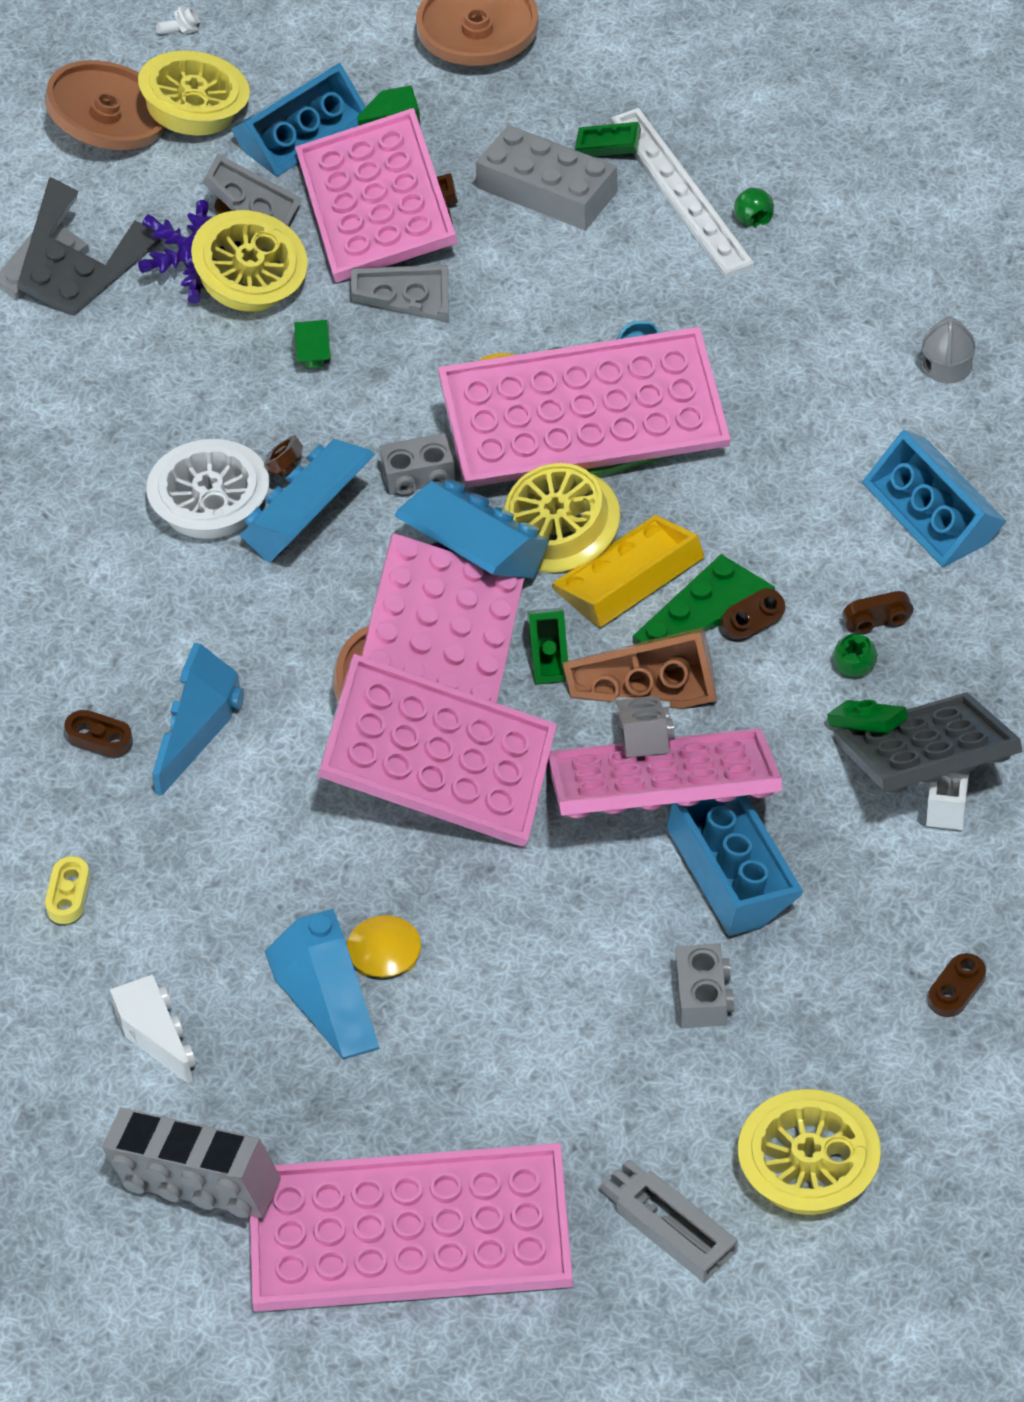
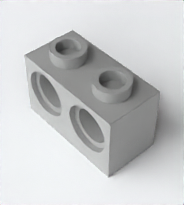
(416, 462)
(644, 726)
(698, 986)

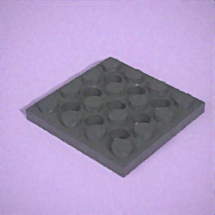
(931, 743)

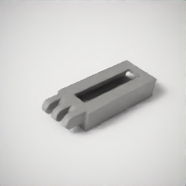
(683, 1234)

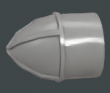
(949, 350)

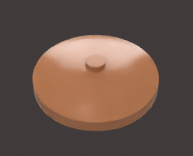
(476, 29)
(101, 105)

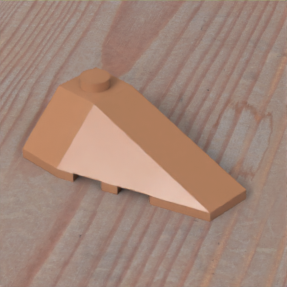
(668, 667)

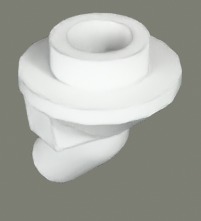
(185, 21)

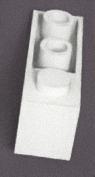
(948, 801)
(147, 1023)

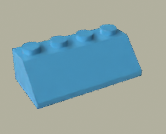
(305, 114)
(304, 497)
(932, 499)
(475, 529)
(734, 862)

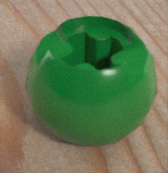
(754, 207)
(855, 655)

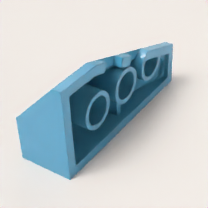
(206, 706)
(319, 976)

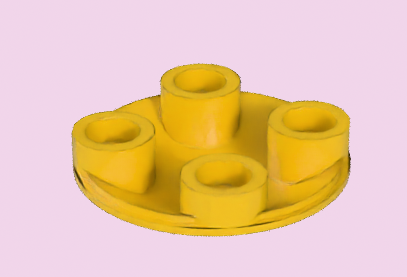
(384, 946)

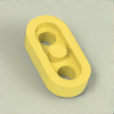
(67, 892)

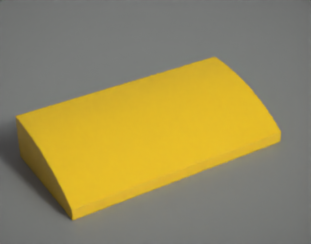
(630, 569)

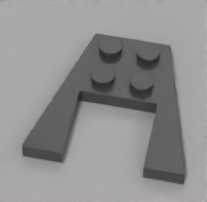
(64, 275)

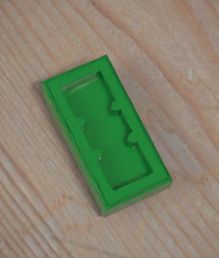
(609, 139)
(867, 716)

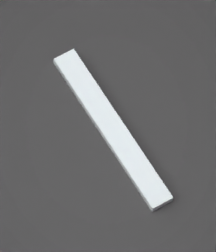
(687, 199)

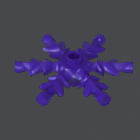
(164, 260)

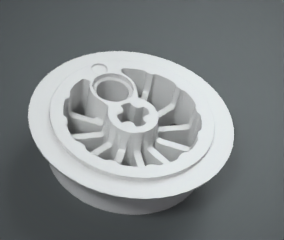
(212, 502)

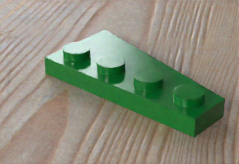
(703, 600)

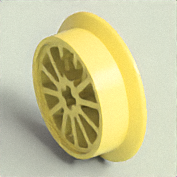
(193, 91)
(248, 262)
(558, 513)
(853, 1139)

